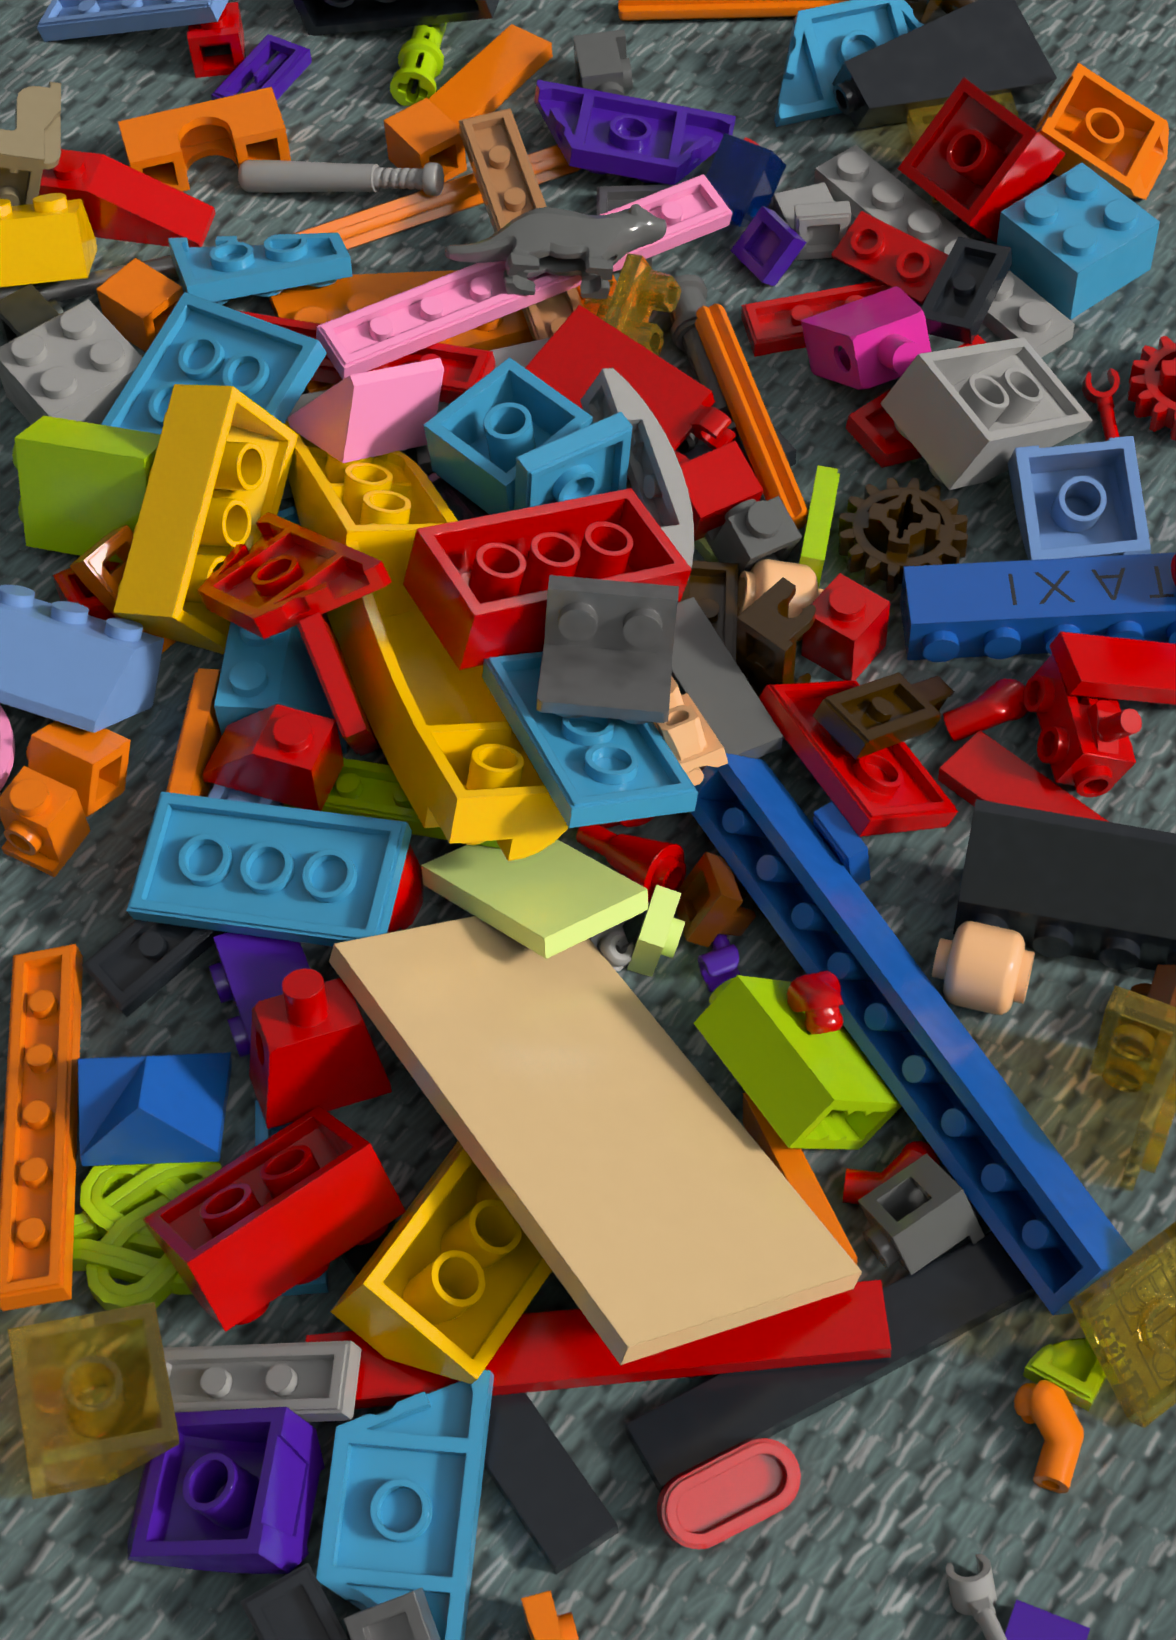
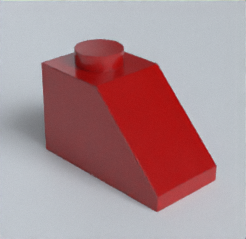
(279, 757)

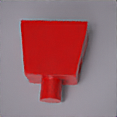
(311, 1050)

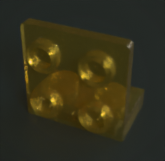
(1137, 1055)

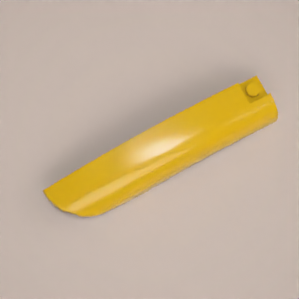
(428, 716)

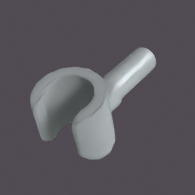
(976, 1597)

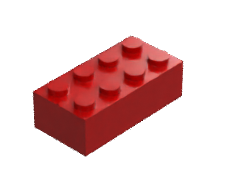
(489, 574)

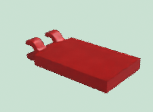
(590, 344)

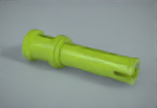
(410, 70)

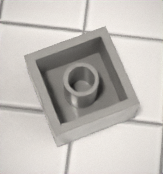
(68, 367)

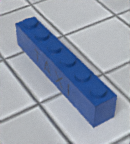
(1026, 603)

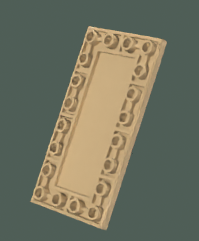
(595, 1134)

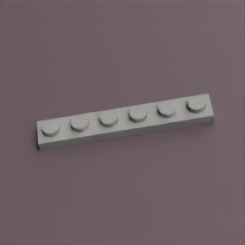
(874, 190)

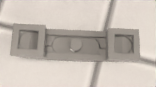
(652, 461)

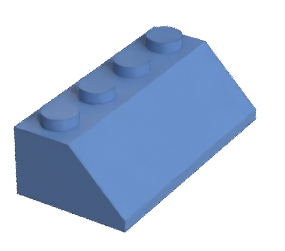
(72, 663)

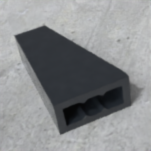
(923, 67)

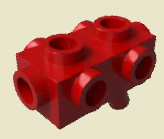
(1080, 734)

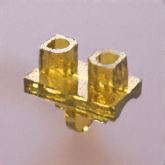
(634, 298)

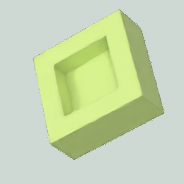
(658, 932)

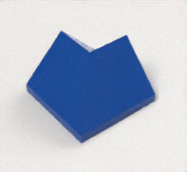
(152, 1108)

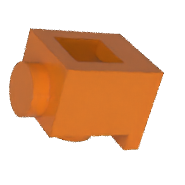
(41, 821)

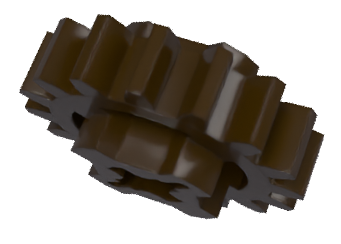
(875, 526)

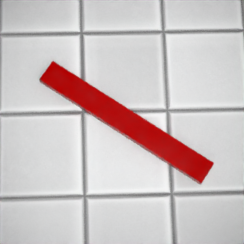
(566, 1352)

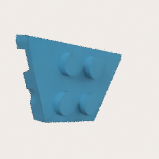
(821, 44)
(409, 1502)

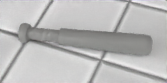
(304, 176)

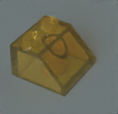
(92, 1397)

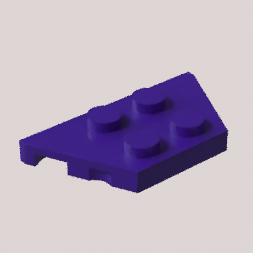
(629, 133)

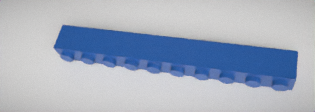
(910, 1035)

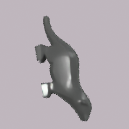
(563, 245)

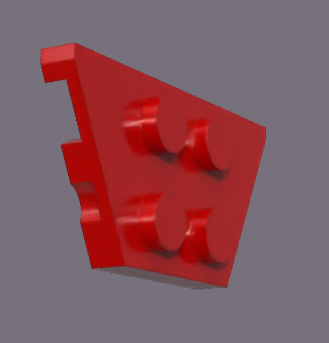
(288, 578)

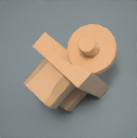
(690, 736)

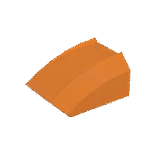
(1106, 133)

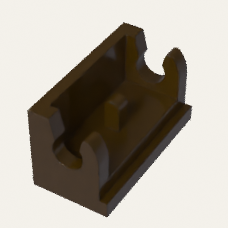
(769, 638)

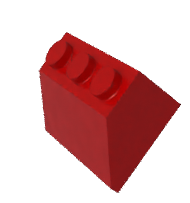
(276, 1217)

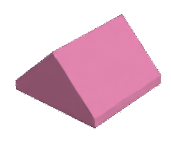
(373, 411)

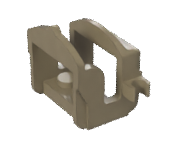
(32, 144)

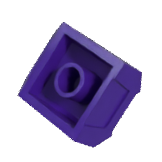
(230, 1493)

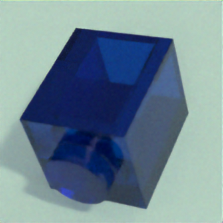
(744, 176)

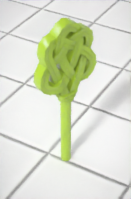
(127, 1245)

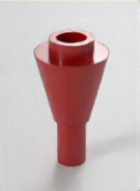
(637, 858)

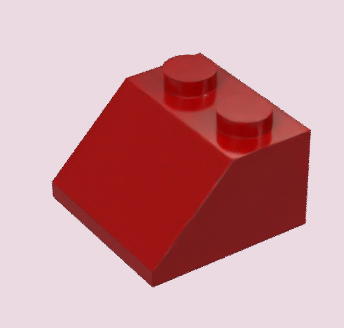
(979, 158)

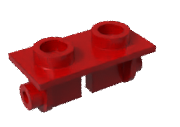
(890, 256)

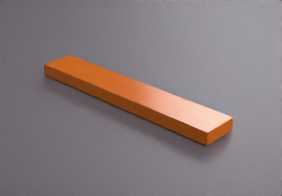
(40, 1128)

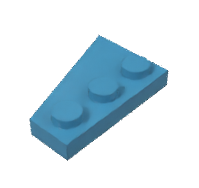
(265, 270)

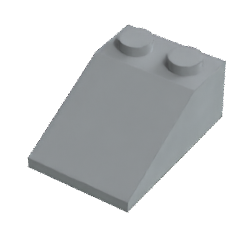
(979, 404)

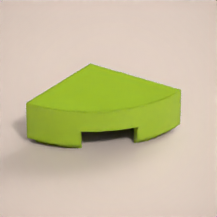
(1071, 1367)

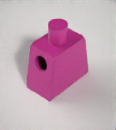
(877, 339)

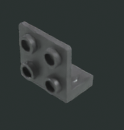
(608, 649)

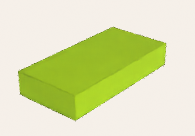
(819, 519)

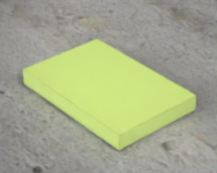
(539, 899)

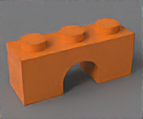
(232, 127)

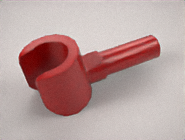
(1104, 402)

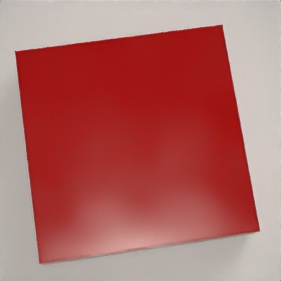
(337, 684)

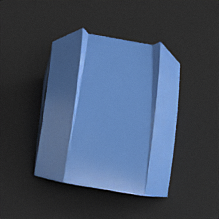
(1079, 500)

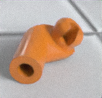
(1060, 1428)

